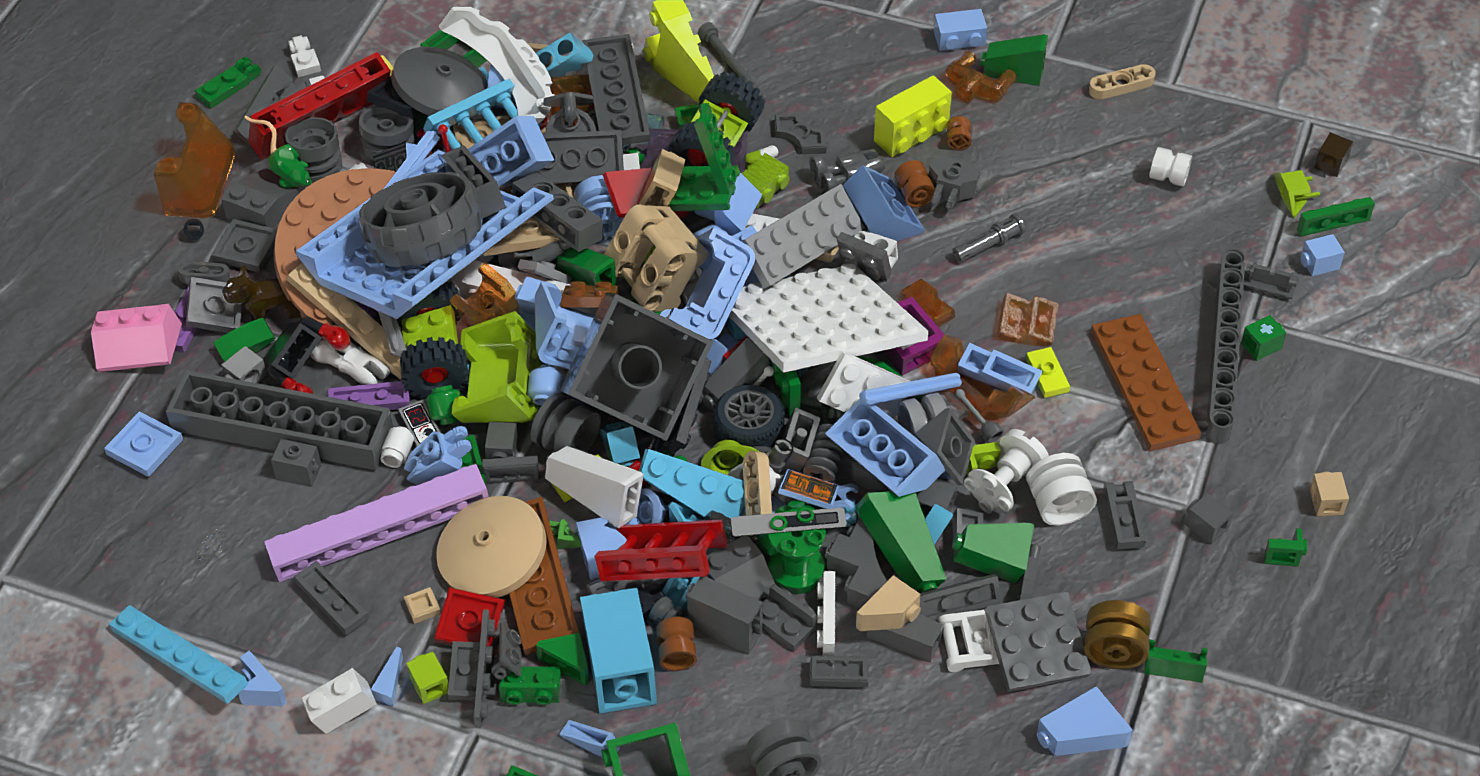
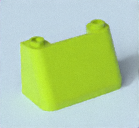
(501, 362)

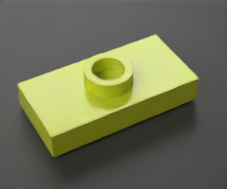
(1053, 378)

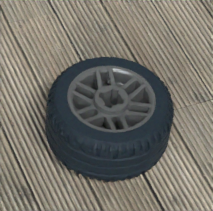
(749, 416)

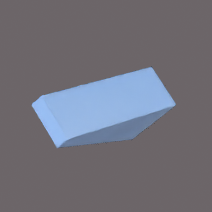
(386, 685)
(586, 737)

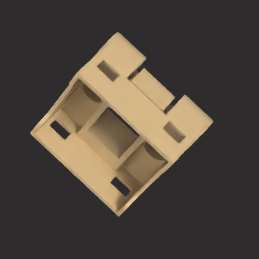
(668, 268)

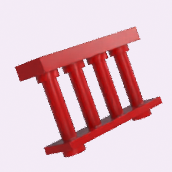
(662, 551)

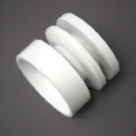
(1061, 489)

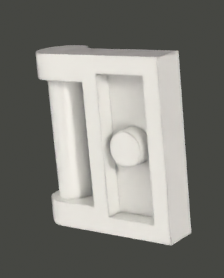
(976, 638)

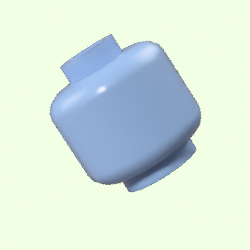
(544, 383)

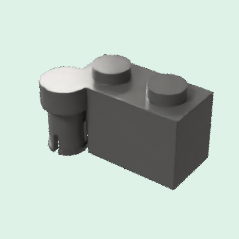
(795, 442)

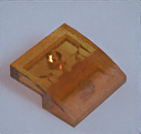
(1027, 320)

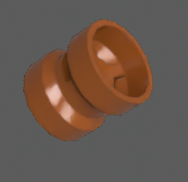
(959, 133)

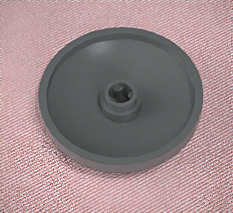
(435, 78)

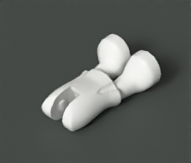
(354, 363)

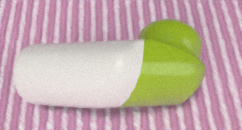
(753, 156)

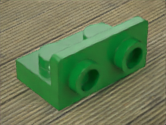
(534, 685)

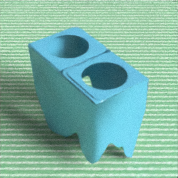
(564, 45)

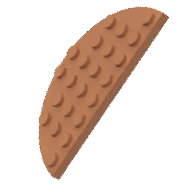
(314, 212)

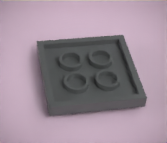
(1037, 641)

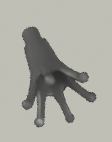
(546, 253)

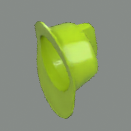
(725, 456)

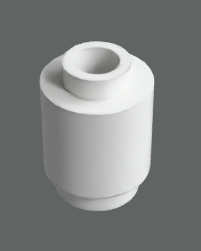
(396, 446)

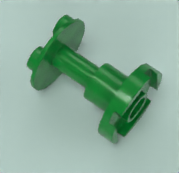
(799, 562)

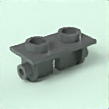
(1277, 283)
(506, 653)

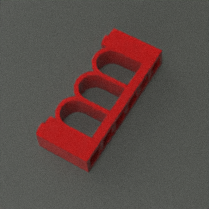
(327, 99)

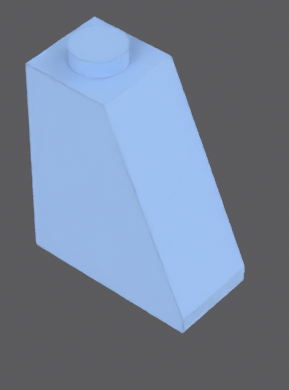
(1084, 726)

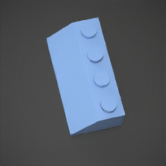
(886, 449)

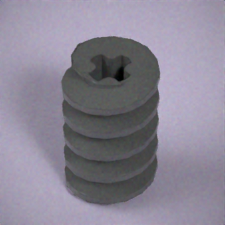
(823, 457)

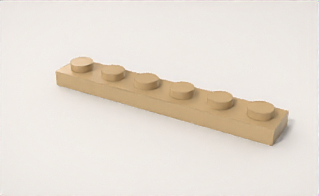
(346, 315)

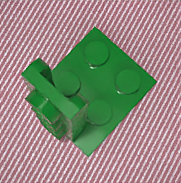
(712, 185)

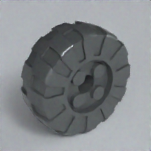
(420, 219)

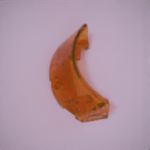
(988, 402)

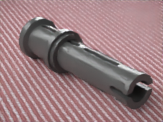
(997, 234)

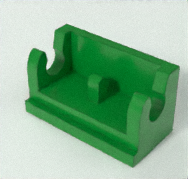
(1176, 663)

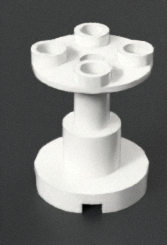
(1017, 459)

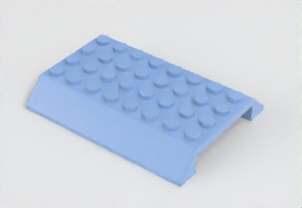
(344, 264)

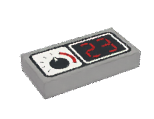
(417, 421)

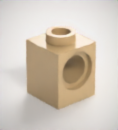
(1329, 494)

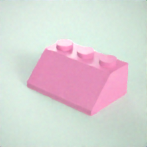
(135, 337)

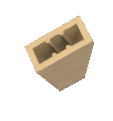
(663, 180)

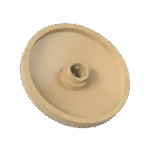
(491, 546)

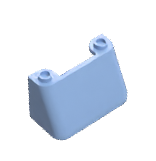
(718, 284)
(558, 328)

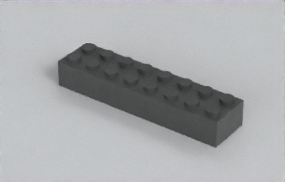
(266, 414)

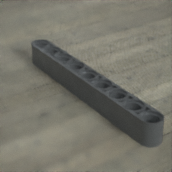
(1225, 346)

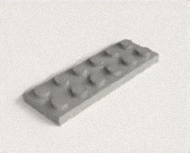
(802, 235)

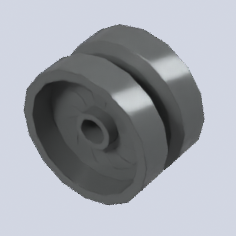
(383, 130)
(783, 750)

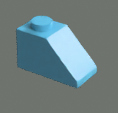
(620, 442)

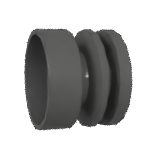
(317, 145)
(565, 424)

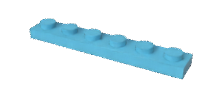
(178, 654)

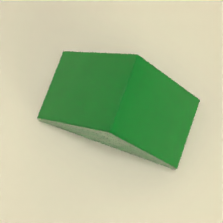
(565, 653)

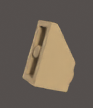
(889, 607)

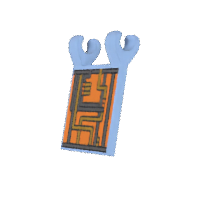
(817, 491)

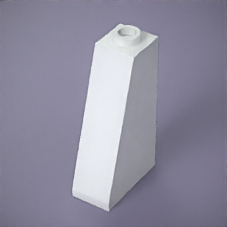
(597, 484)

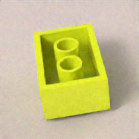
(912, 116)

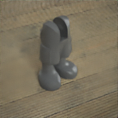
(845, 166)

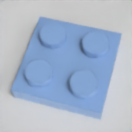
(143, 444)

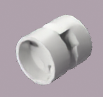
(1170, 166)

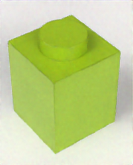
(427, 677)

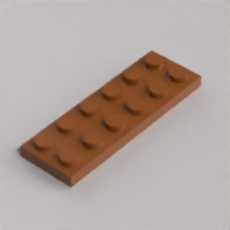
(1145, 382)
(543, 602)

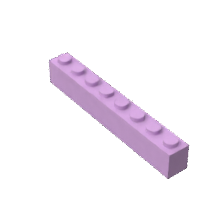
(375, 522)

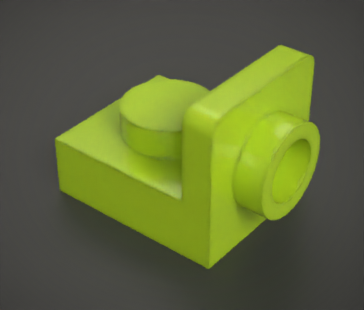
(984, 456)

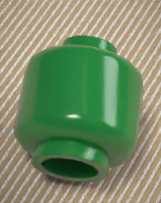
(440, 404)

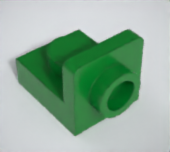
(1285, 551)

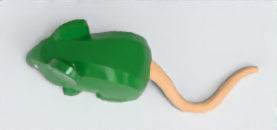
(285, 162)

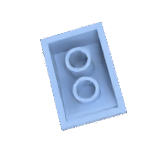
(513, 151)

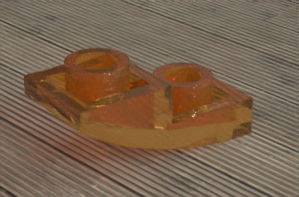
(928, 299)

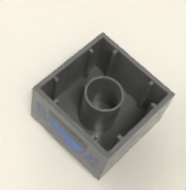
(636, 365)

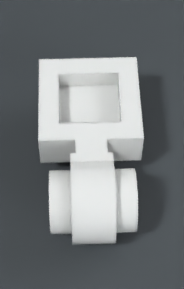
(303, 56)

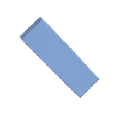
(998, 369)

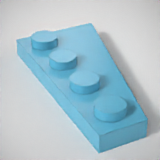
(694, 485)

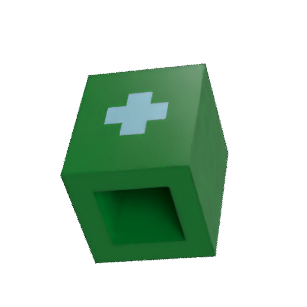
(1263, 337)

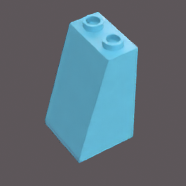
(618, 650)

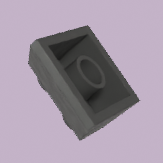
(741, 568)

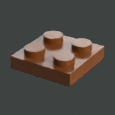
(585, 296)

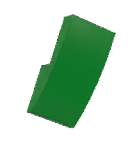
(253, 335)

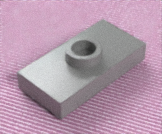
(544, 270)

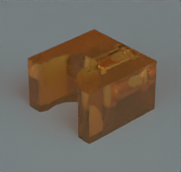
(492, 289)

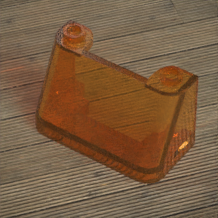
(197, 178)

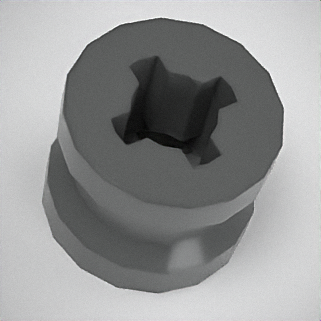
(665, 609)

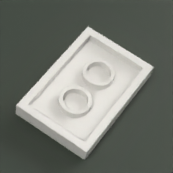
(855, 375)

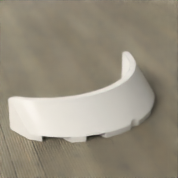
(509, 56)

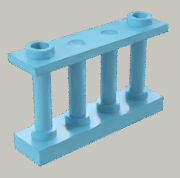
(478, 103)

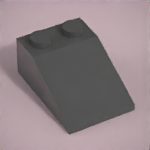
(259, 199)

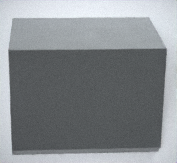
(950, 442)

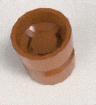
(914, 183)
(676, 644)

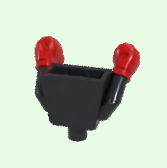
(295, 347)

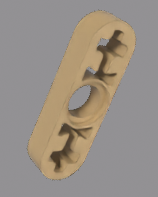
(1138, 78)
(757, 475)

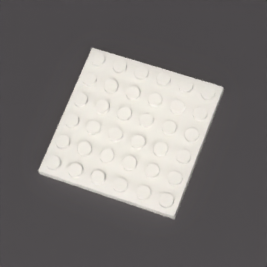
(820, 315)

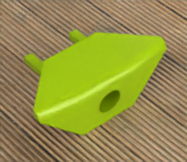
(1294, 189)

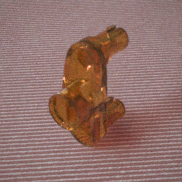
(975, 84)

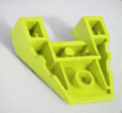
(675, 49)

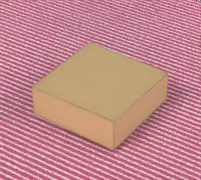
(422, 605)

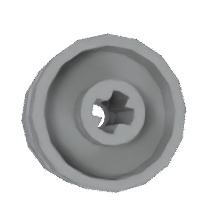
(915, 415)

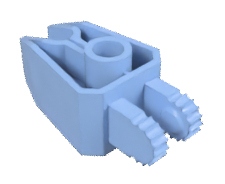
(437, 455)

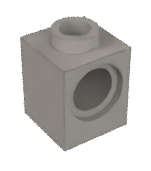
(245, 366)

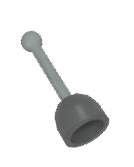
(990, 430)

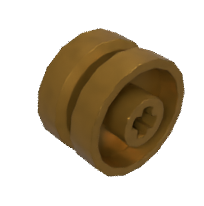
(1117, 634)

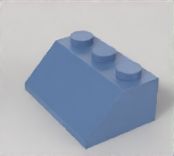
(881, 205)

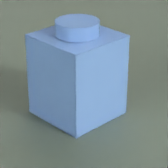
(1322, 255)

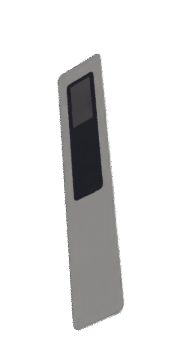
(761, 523)

